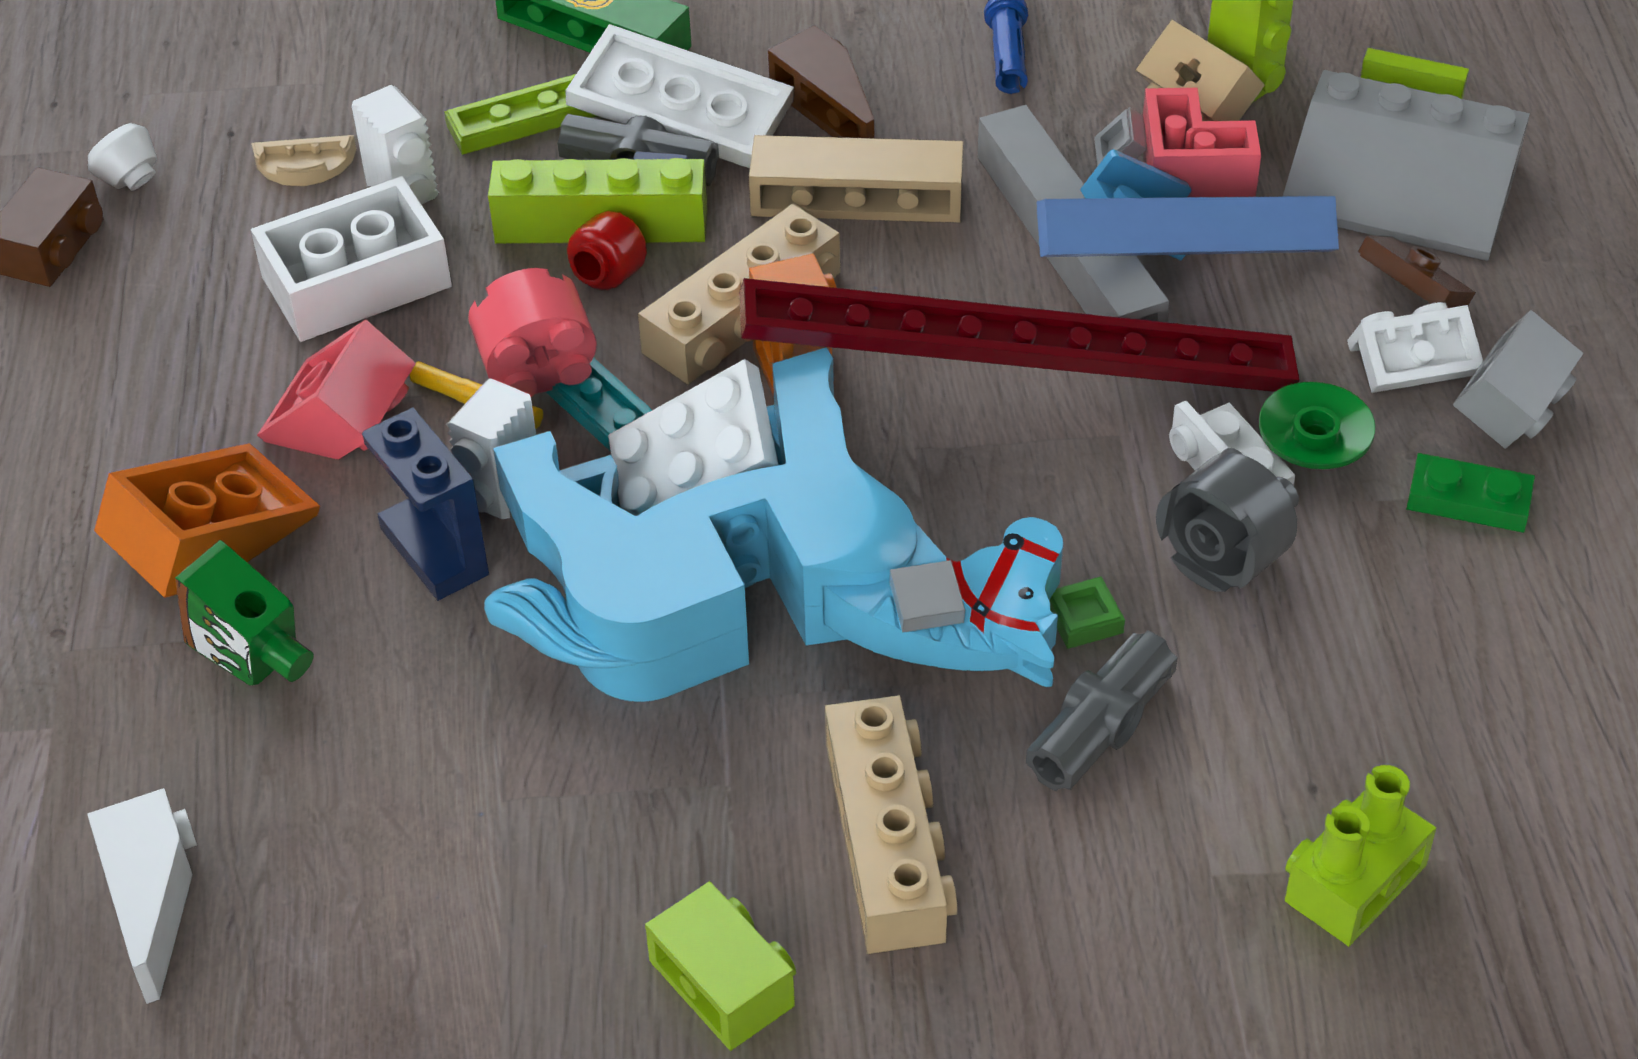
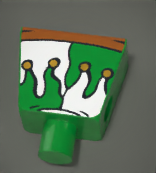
(239, 618)

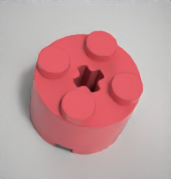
(533, 331)

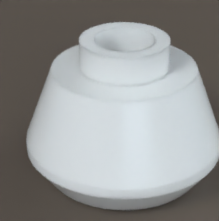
(124, 157)

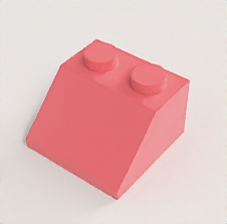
(340, 394)

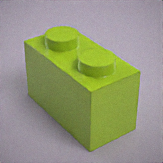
(721, 964)

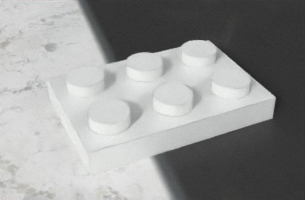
(694, 439)

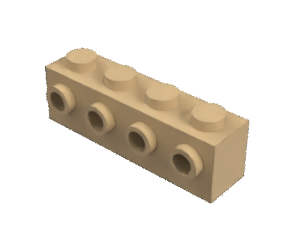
(700, 317)
(887, 825)

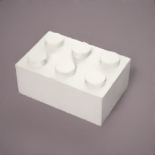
(351, 258)

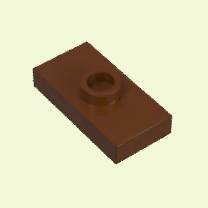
(1415, 270)

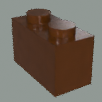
(47, 225)

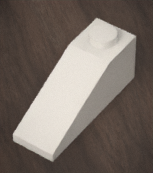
(147, 877)

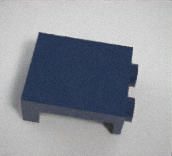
(440, 520)

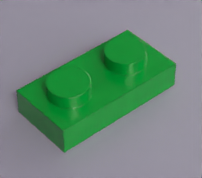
(1471, 492)

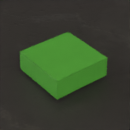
(1086, 612)

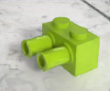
(1361, 857)

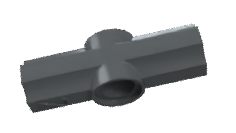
(604, 140)
(1101, 710)

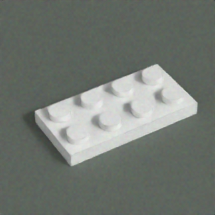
(680, 90)

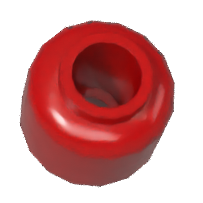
(606, 250)

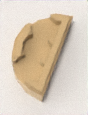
(304, 160)

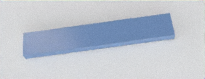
(1186, 226)

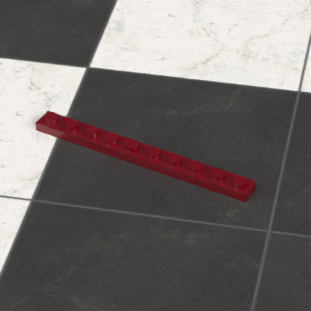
(1014, 336)

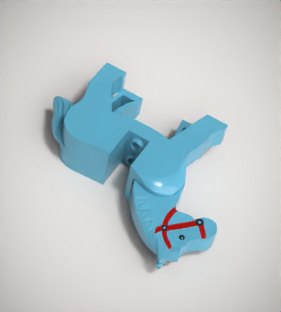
(663, 592)

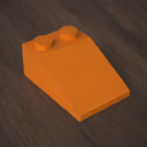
(178, 508)

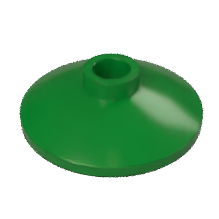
(1316, 425)

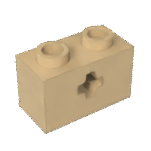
(1183, 58)

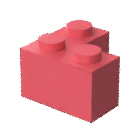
(1208, 155)

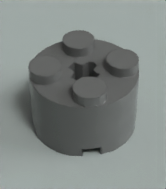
(1228, 520)

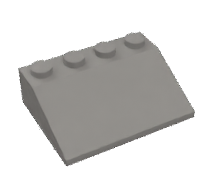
(1409, 162)

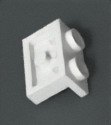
(1417, 347)
(1203, 436)

